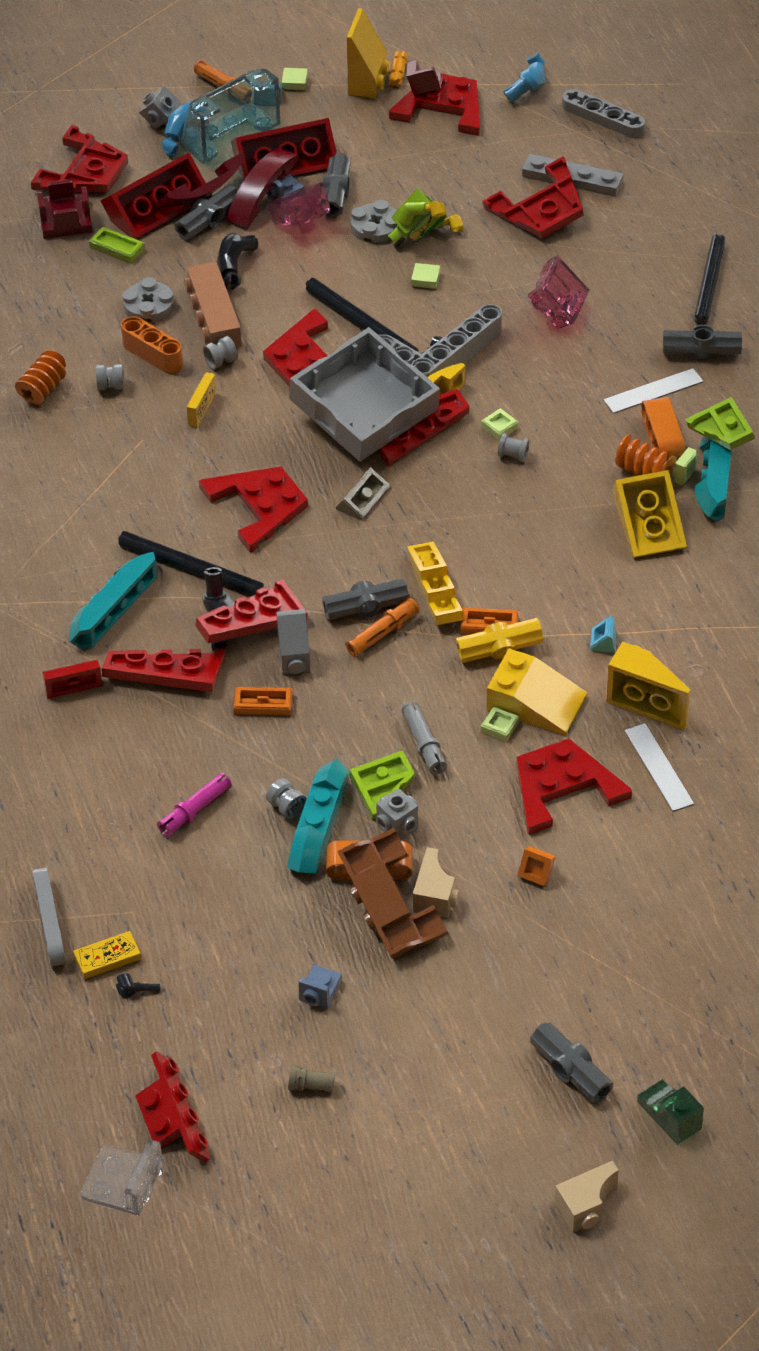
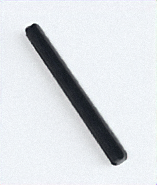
(350, 311)
(187, 562)

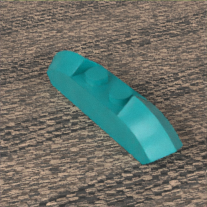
(713, 488)
(112, 601)
(318, 817)

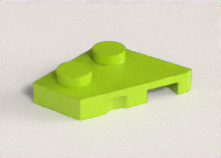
(722, 424)
(381, 778)

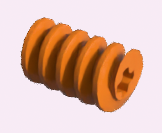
(41, 377)
(640, 460)

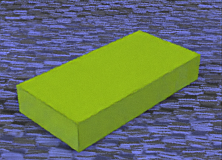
(117, 245)

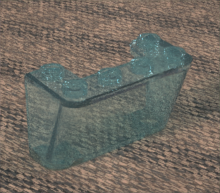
(245, 99)

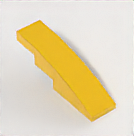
(435, 583)

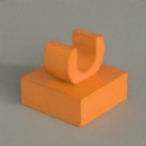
(536, 865)

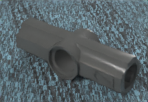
(337, 183)
(206, 213)
(702, 342)
(365, 599)
(571, 1062)

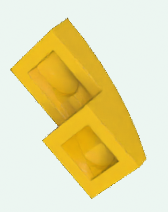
(450, 378)

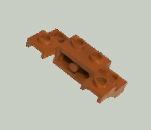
(375, 887)

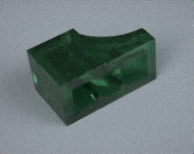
(672, 1110)

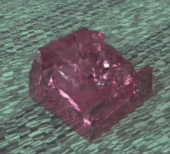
(300, 208)
(558, 293)

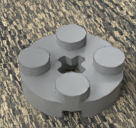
(364, 220)
(137, 300)

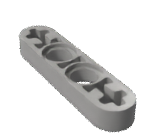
(627, 123)
(49, 917)

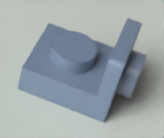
(284, 186)
(319, 986)

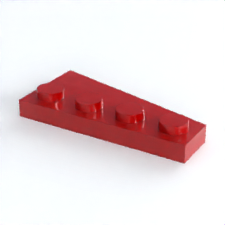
(451, 409)
(248, 614)
(187, 671)

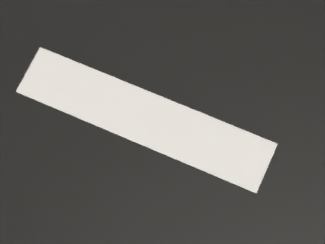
(653, 390)
(659, 767)

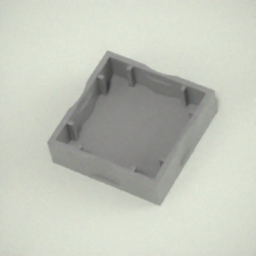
(364, 394)

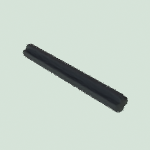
(709, 279)

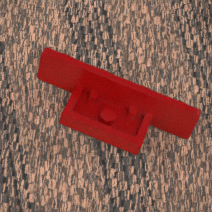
(168, 1110)

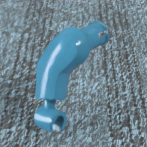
(529, 79)
(174, 129)

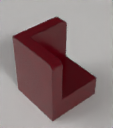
(423, 80)

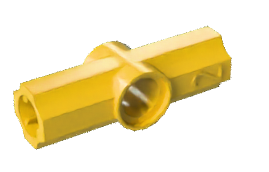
(499, 638)

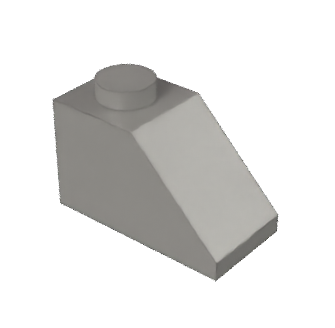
(293, 641)

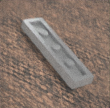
(582, 175)

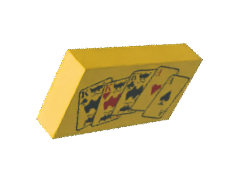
(201, 399)
(107, 955)

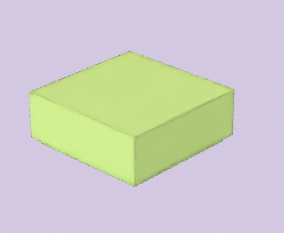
(294, 78)
(425, 275)
(499, 423)
(685, 466)
(500, 724)

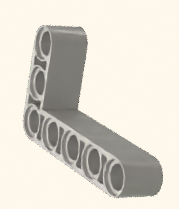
(457, 345)

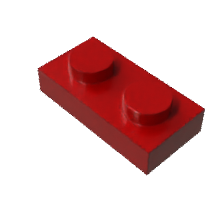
(72, 679)

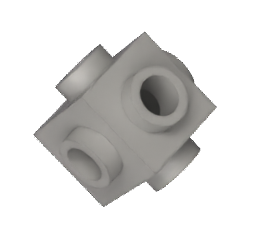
(158, 106)
(397, 812)

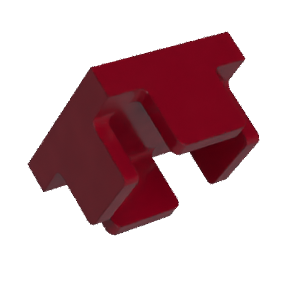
(64, 211)

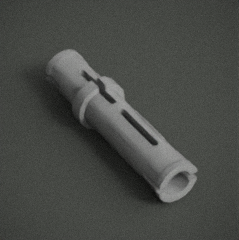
(427, 745)

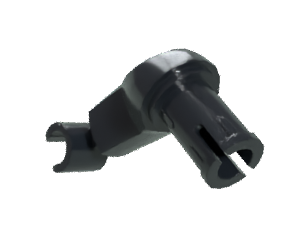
(228, 253)
(215, 596)

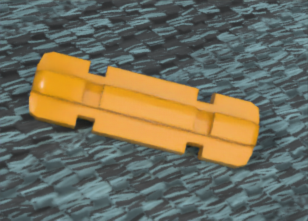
(398, 69)

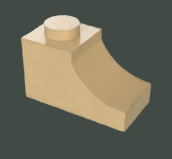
(434, 886)
(582, 1196)

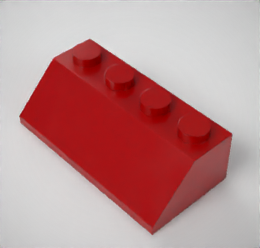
(309, 140)
(136, 206)

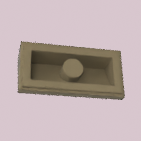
(363, 494)

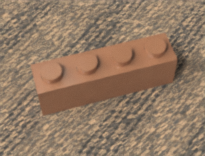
(212, 303)

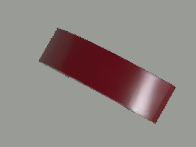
(257, 184)
(183, 196)

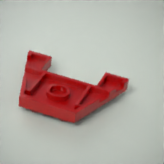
(456, 97)
(94, 166)
(544, 210)
(296, 348)
(266, 493)
(558, 772)

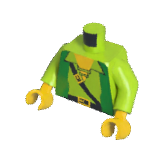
(420, 216)

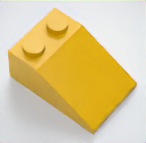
(365, 58)
(649, 514)
(647, 687)
(535, 693)

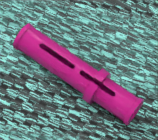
(185, 811)

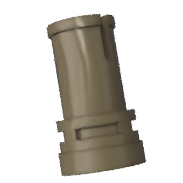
(303, 1079)

